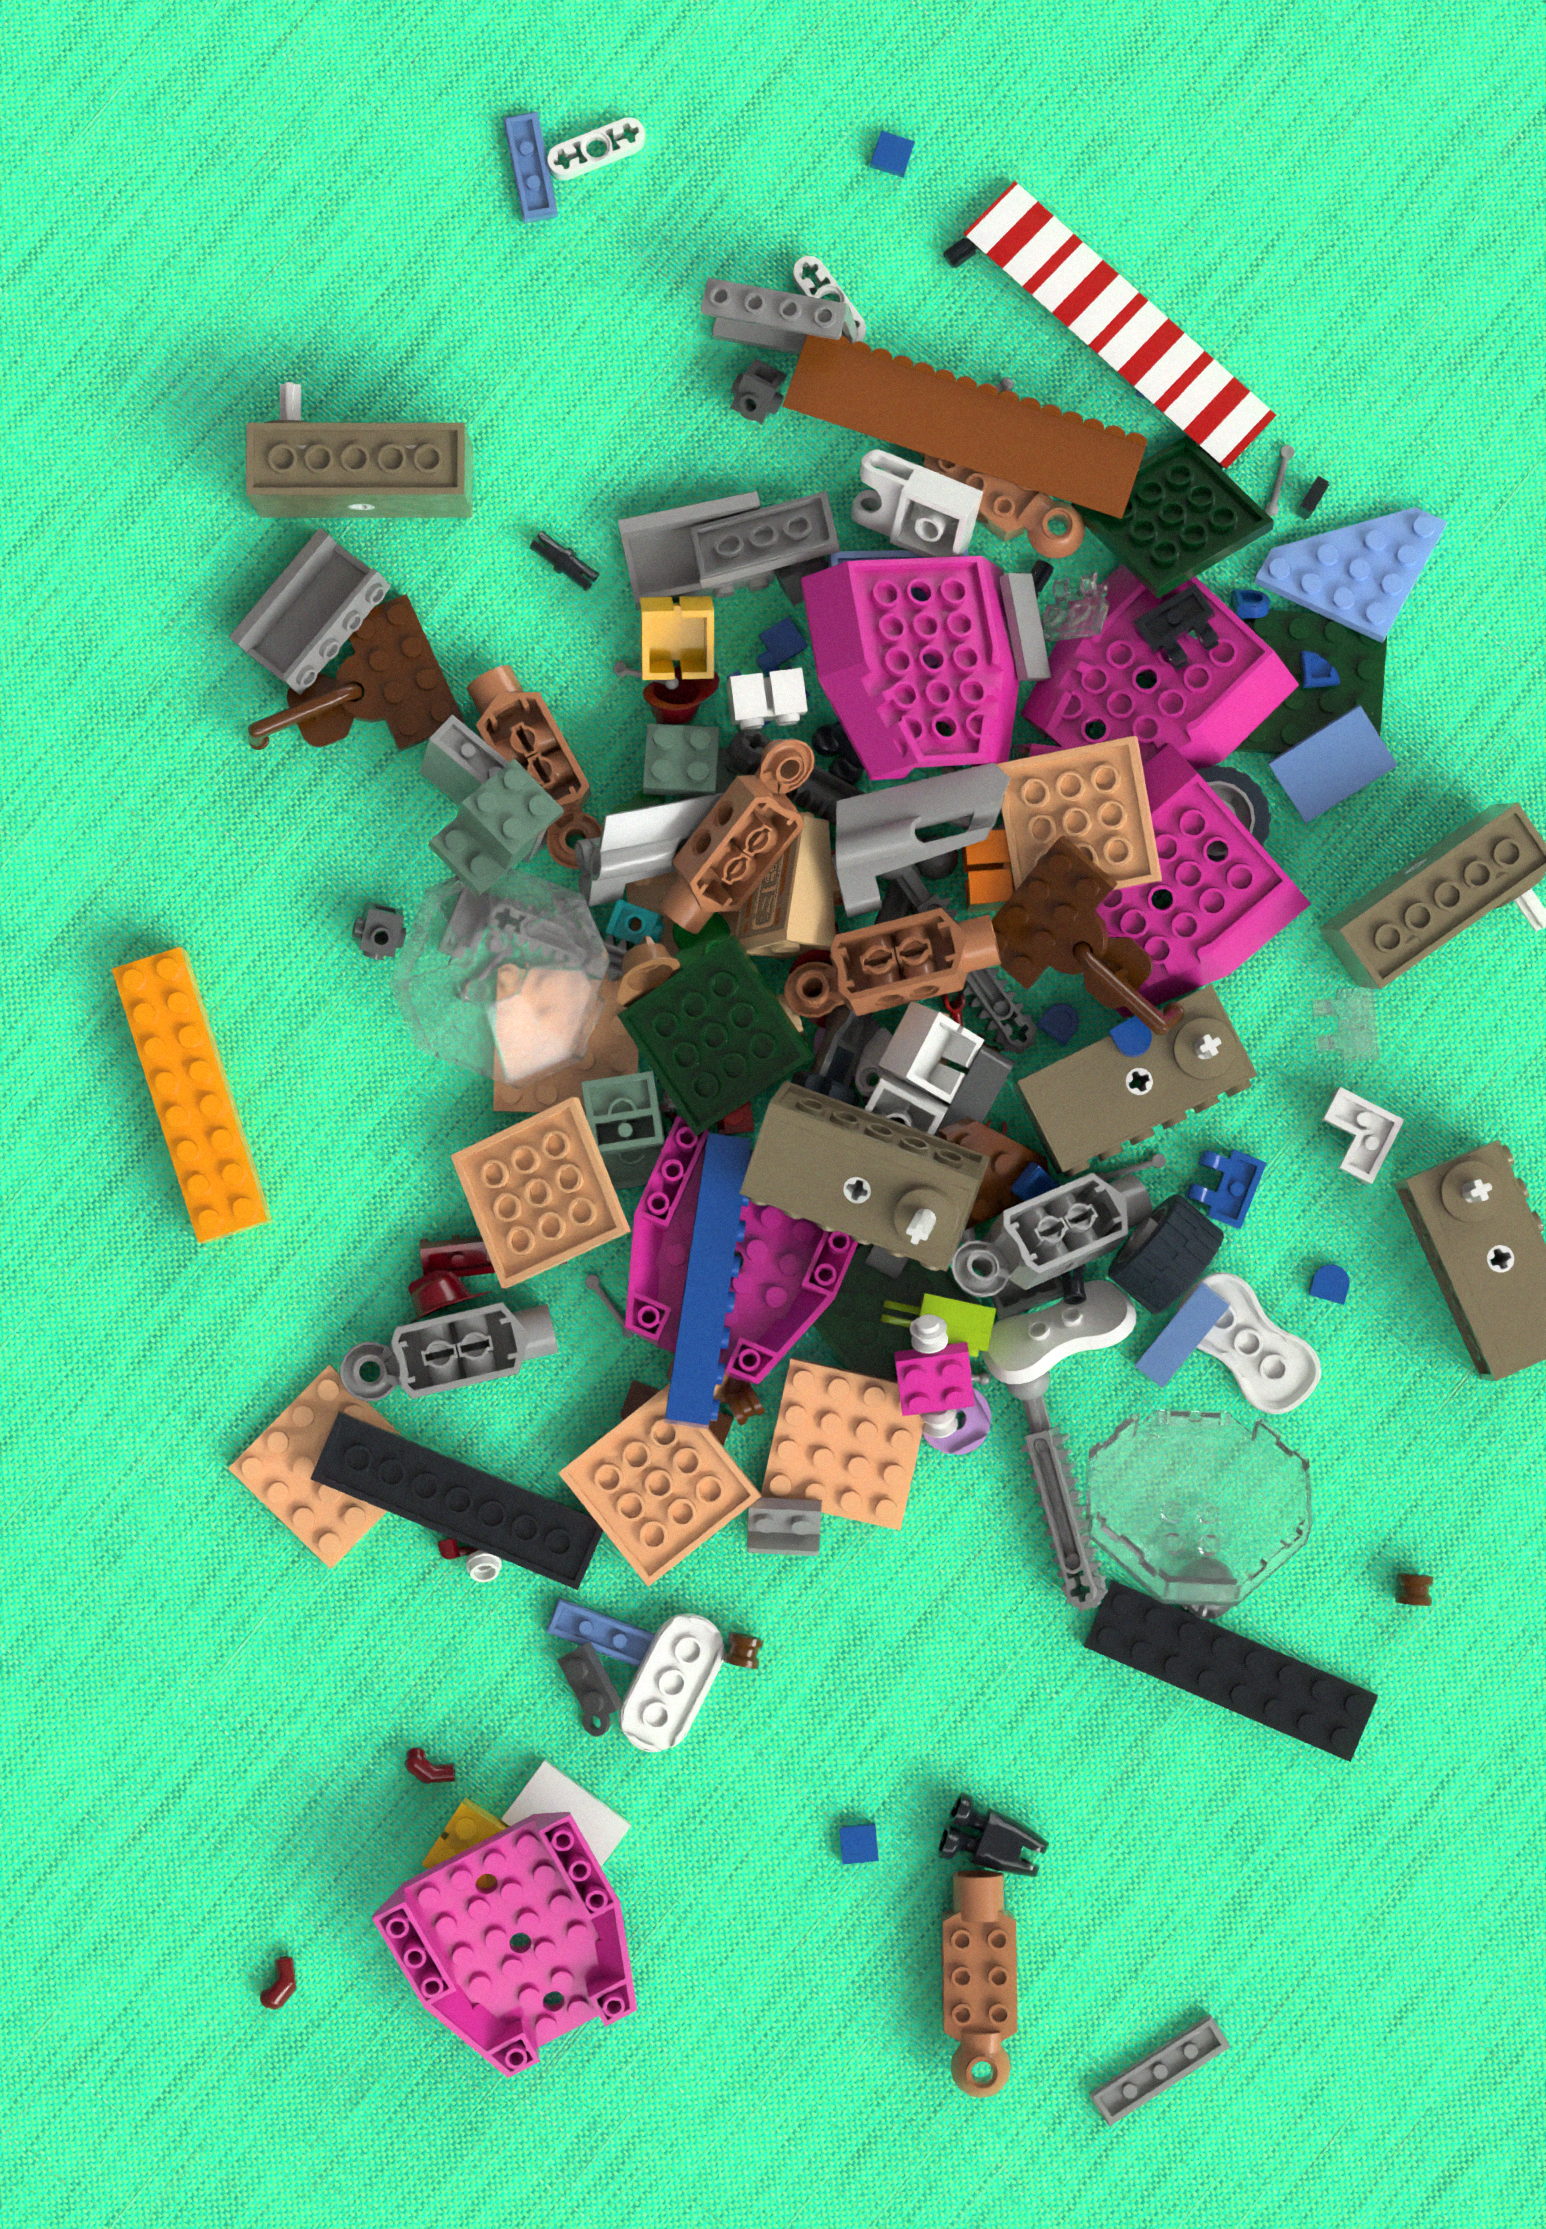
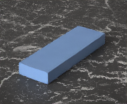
(530, 167)
(1182, 1334)
(604, 1632)

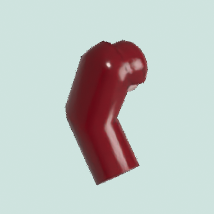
(426, 1771)
(283, 1987)

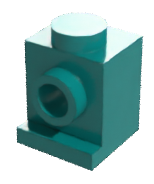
(622, 918)

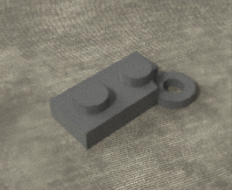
(591, 1687)

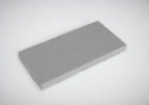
(764, 539)

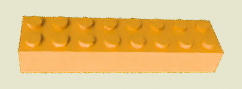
(192, 1095)

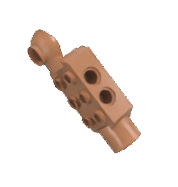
(1011, 509)
(524, 730)
(739, 838)
(894, 964)
(979, 1979)

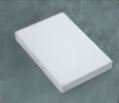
(555, 1792)

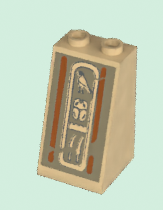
(794, 901)

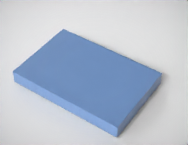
(1332, 763)

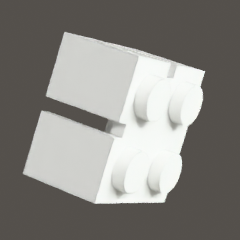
(767, 699)
(919, 1045)

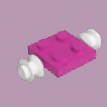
(934, 1377)

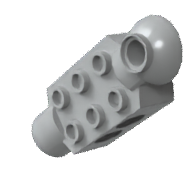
(1052, 1234)
(451, 1351)

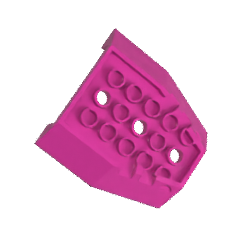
(871, 664)
(1198, 709)
(1217, 907)
(780, 1290)
(459, 1949)

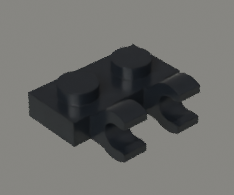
(1174, 619)

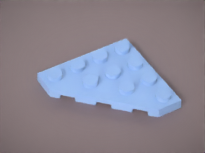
(1356, 571)

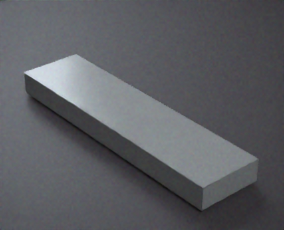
(1159, 2069)

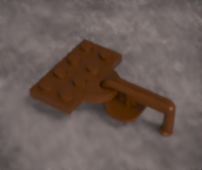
(398, 683)
(1055, 913)

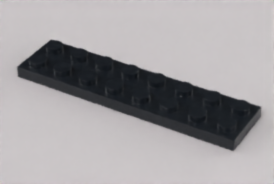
(457, 1500)
(1230, 1670)

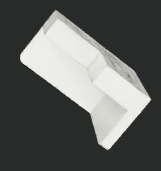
(1372, 1130)

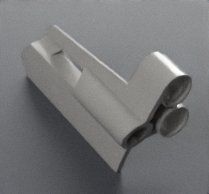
(879, 827)
(636, 846)

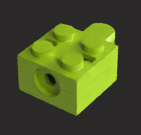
(964, 1320)

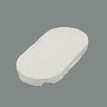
(671, 1682)

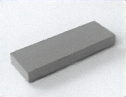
(1025, 627)

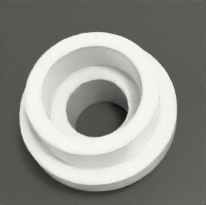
(483, 1566)

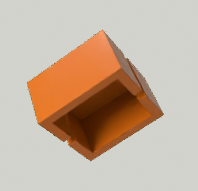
(989, 873)

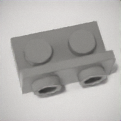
(784, 1526)

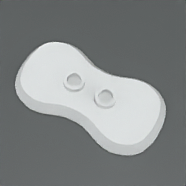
(1034, 1342)
(1268, 1363)

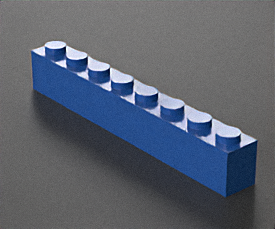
(708, 1283)

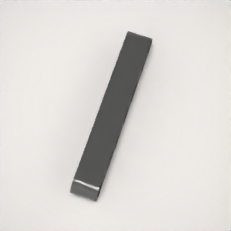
(972, 1101)

